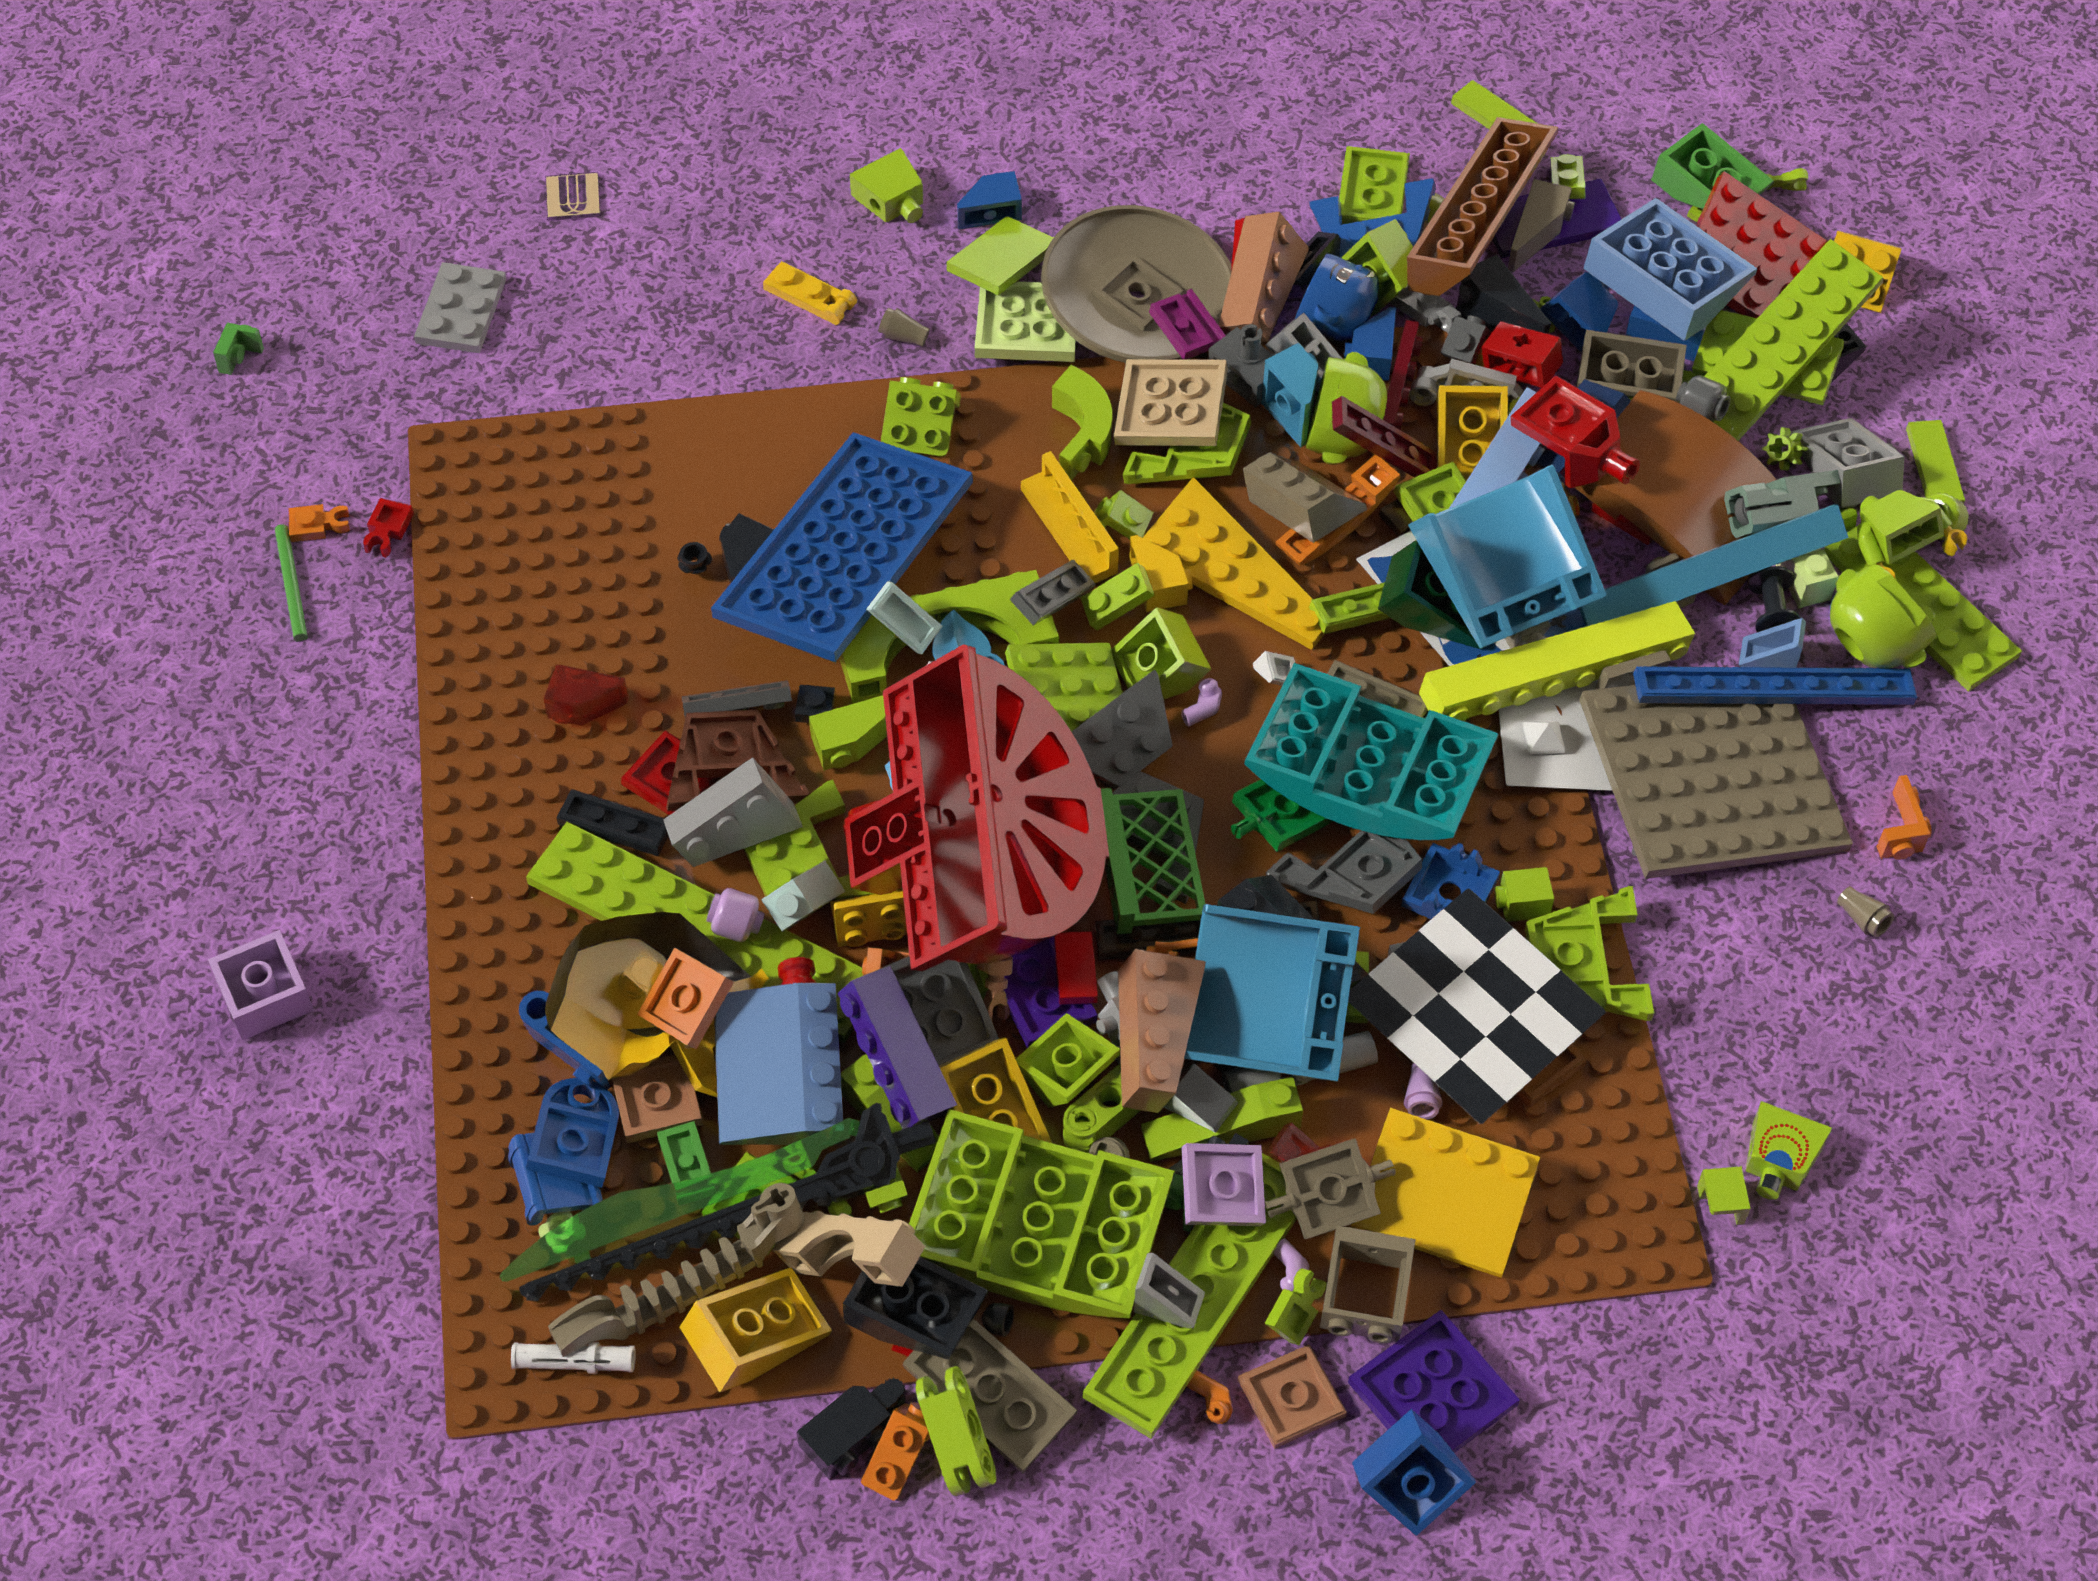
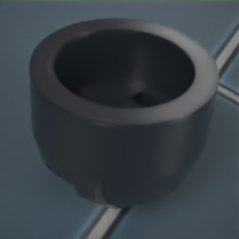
(998, 1318)

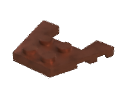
(719, 744)

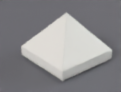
(1543, 737)

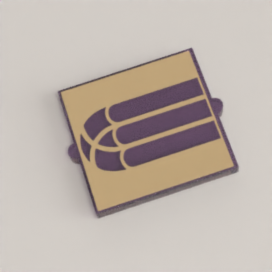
(573, 196)

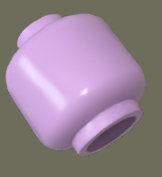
(735, 915)

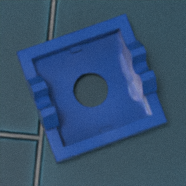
(1445, 867)

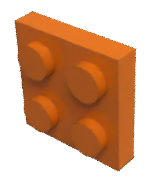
(685, 998)

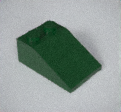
(1419, 600)

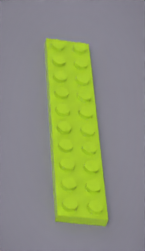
(617, 883)

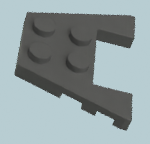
(1194, 805)
(1357, 876)

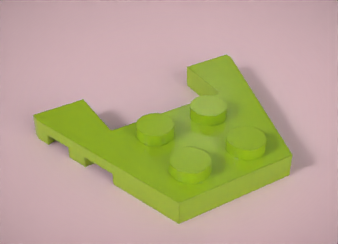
(1194, 461)
(799, 850)
(1576, 947)

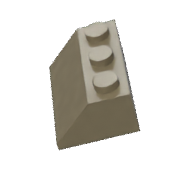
(1632, 364)
(1299, 496)

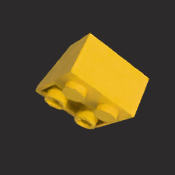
(1877, 256)

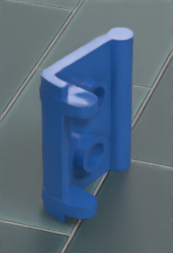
(546, 1192)

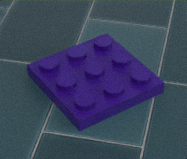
(1439, 1379)

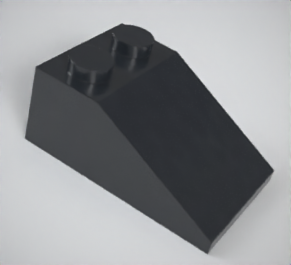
(1497, 296)
(922, 1315)

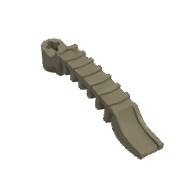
(596, 1318)

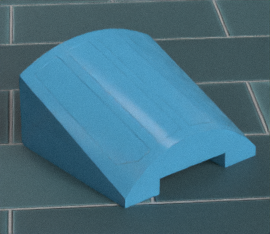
(1511, 557)
(1272, 992)

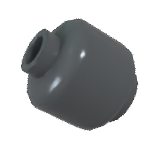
(1704, 397)

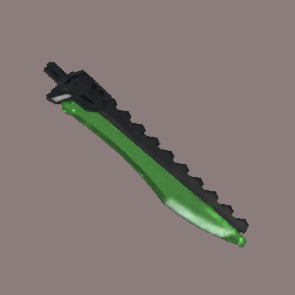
(842, 1175)

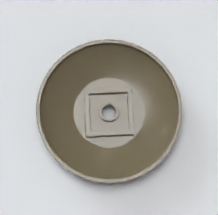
(1124, 251)

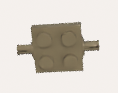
(1330, 1188)

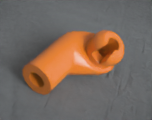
(1216, 1396)

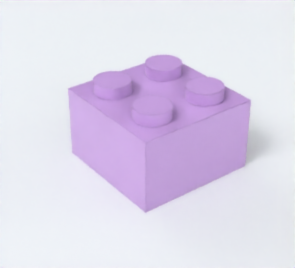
(261, 985)

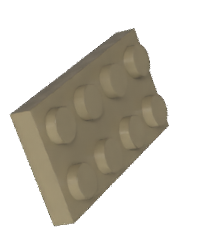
(1012, 1401)

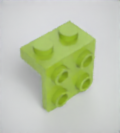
(920, 416)

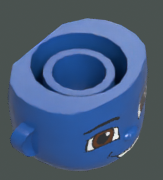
(1340, 297)

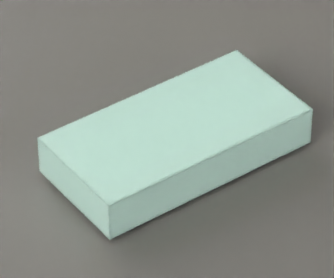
(904, 617)

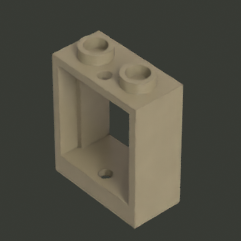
(1375, 1249)

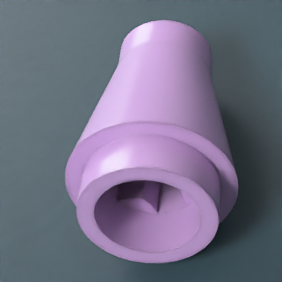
(1422, 1095)

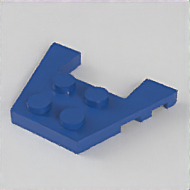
(1418, 198)

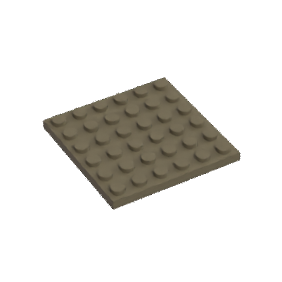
(1713, 782)

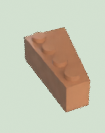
(1262, 273)
(1155, 1023)

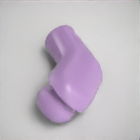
(1207, 703)
(1292, 1260)

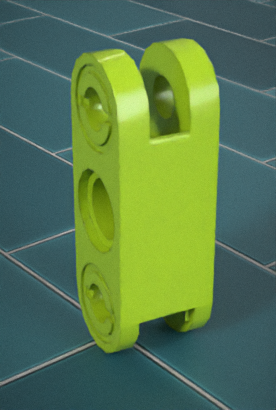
(1091, 1120)
(956, 1432)

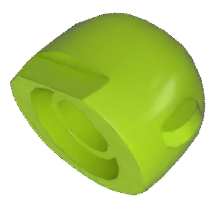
(1358, 384)
(1879, 619)

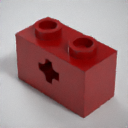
(1523, 353)

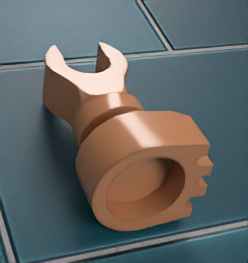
(996, 984)

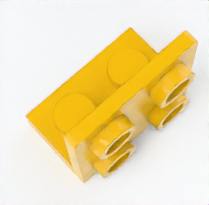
(869, 918)

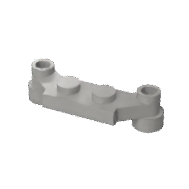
(1459, 373)

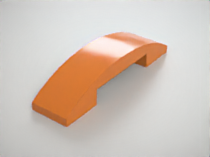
(1370, 485)

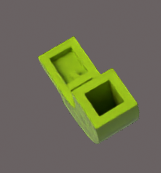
(1089, 405)

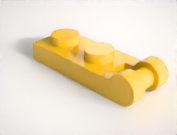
(809, 293)

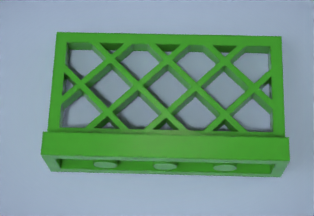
(1119, 869)

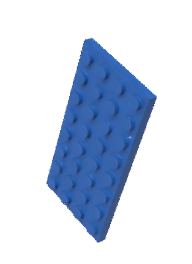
(841, 546)

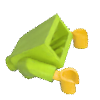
(1902, 525)

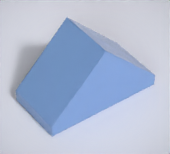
(1774, 646)

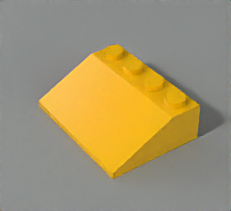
(1450, 1191)

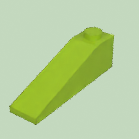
(1258, 1116)

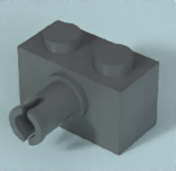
(1244, 361)

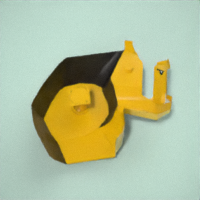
(607, 981)

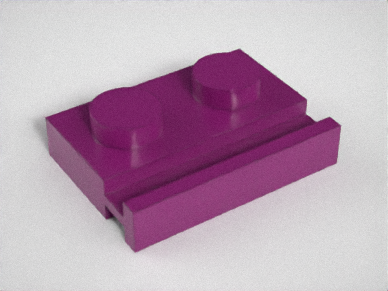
(1186, 324)

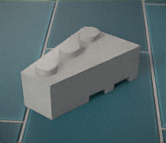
(732, 816)

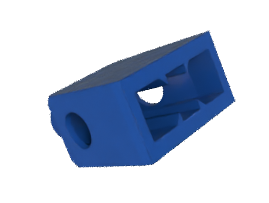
(1581, 306)

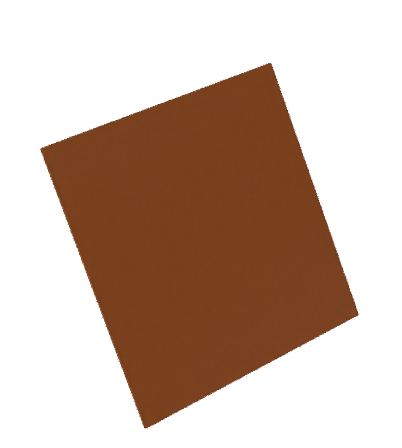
(563, 549)

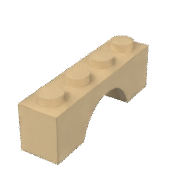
(878, 1247)

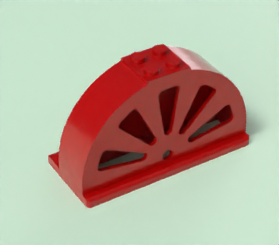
(986, 815)

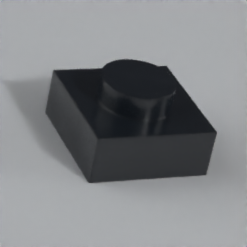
(813, 701)

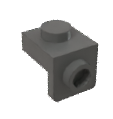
(1465, 339)

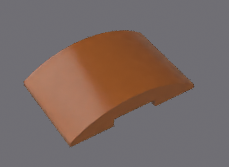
(1680, 479)

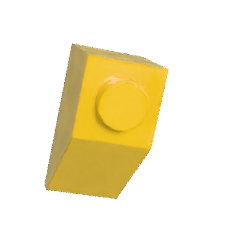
(1165, 573)

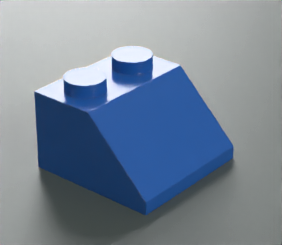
(1412, 1473)

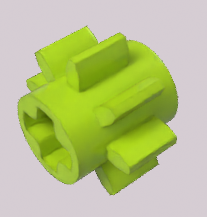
(1794, 452)

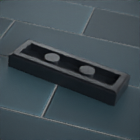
(614, 822)

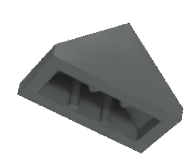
(1201, 1099)

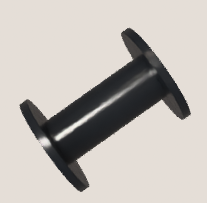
(1771, 584)

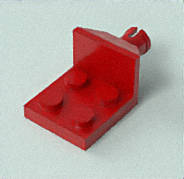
(1578, 430)

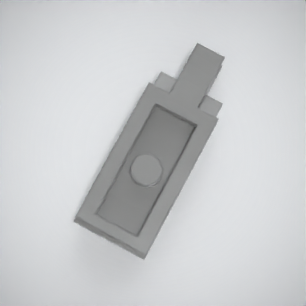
(1426, 308)

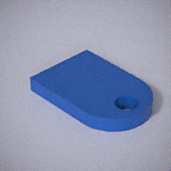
(572, 1136)

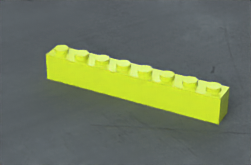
(1554, 663)

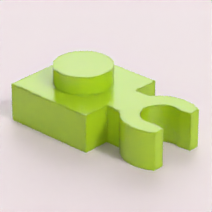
(1293, 1309)

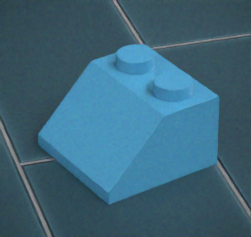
(1291, 390)

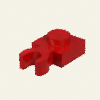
(387, 522)

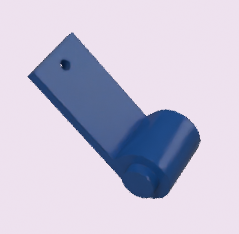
(534, 1018)

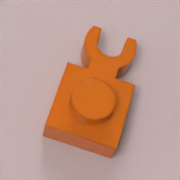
(312, 522)

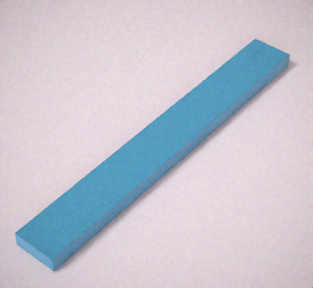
(1719, 565)

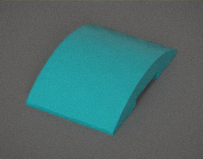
(1367, 759)

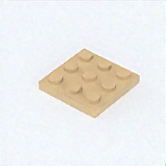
(1171, 402)

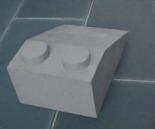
(1862, 460)

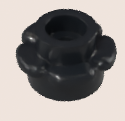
(694, 551)

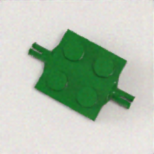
(1273, 816)

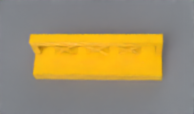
(1071, 520)

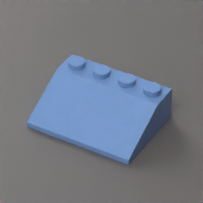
(1668, 268)
(777, 1064)

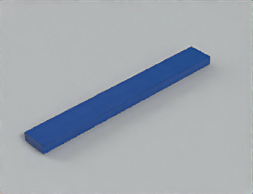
(1774, 685)

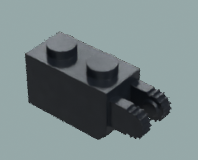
(850, 1426)

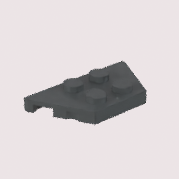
(1126, 733)

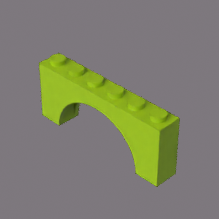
(980, 604)

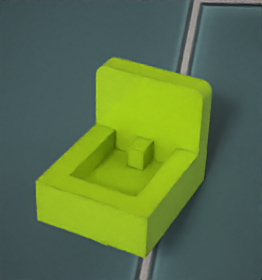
(1124, 514)
(888, 1196)

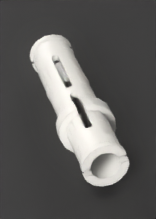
(589, 1358)

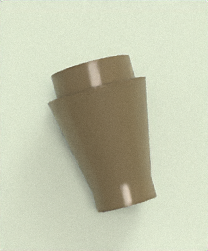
(901, 327)
(1868, 913)

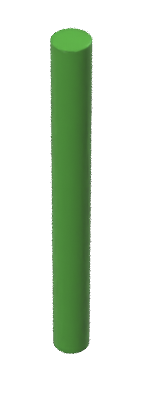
(291, 583)

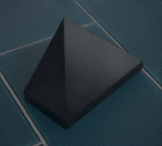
(1319, 245)

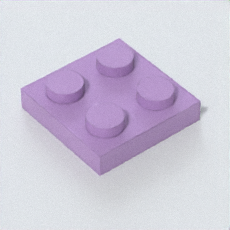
(1223, 1184)

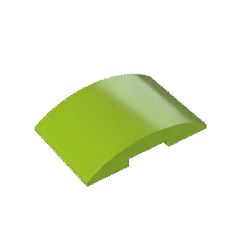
(1038, 1217)

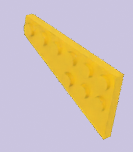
(1233, 565)

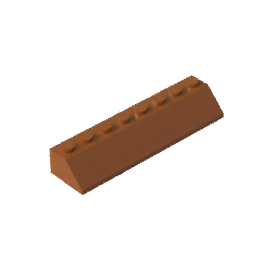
(1477, 205)

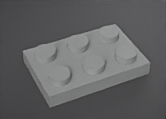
(460, 307)

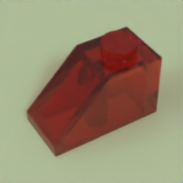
(582, 695)

